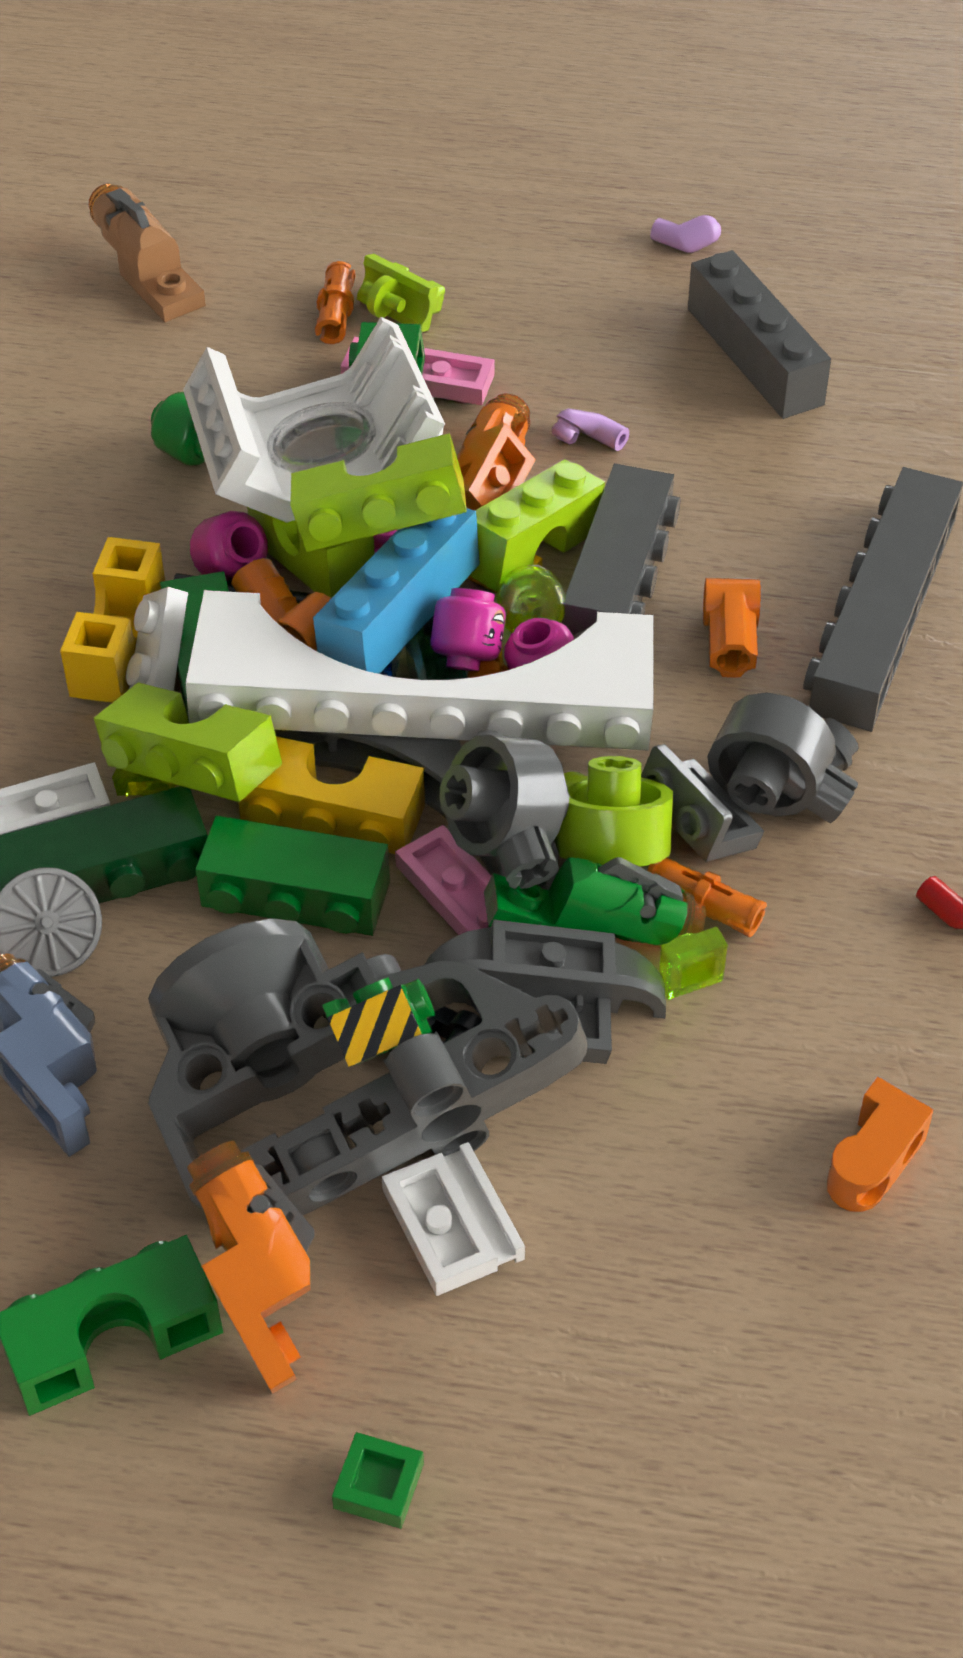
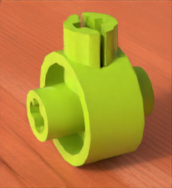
(616, 814)

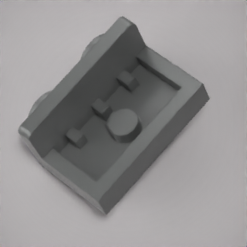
(702, 808)

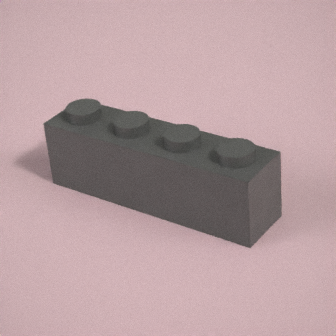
(758, 334)
(622, 546)

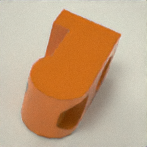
(872, 1160)

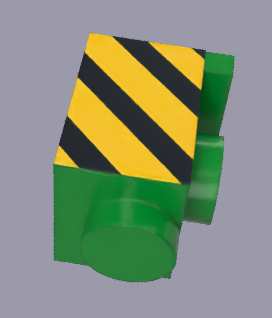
(379, 1019)

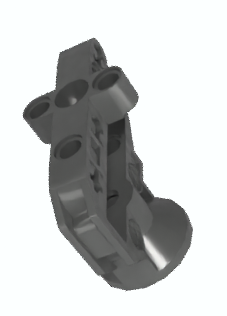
(250, 1011)

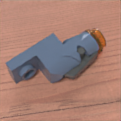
(46, 1049)

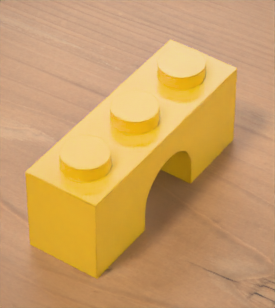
(103, 642)
(375, 806)

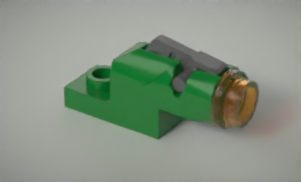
(601, 899)

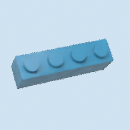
(397, 592)

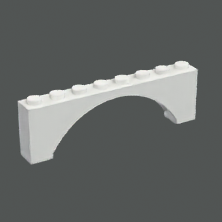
(578, 696)

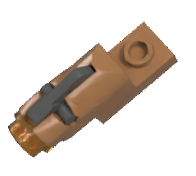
(145, 252)

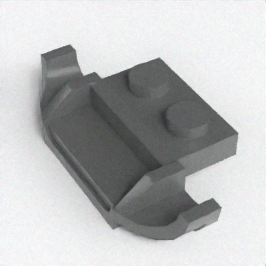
(563, 962)

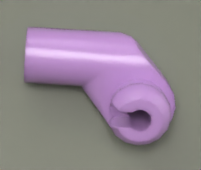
(687, 236)
(592, 424)

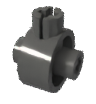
(778, 759)
(507, 803)

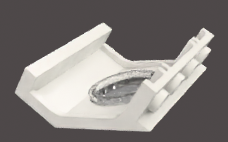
(349, 417)

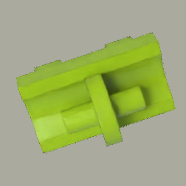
(398, 293)

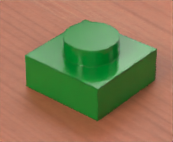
(378, 1480)

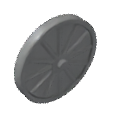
(49, 920)

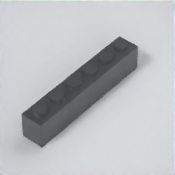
(884, 599)

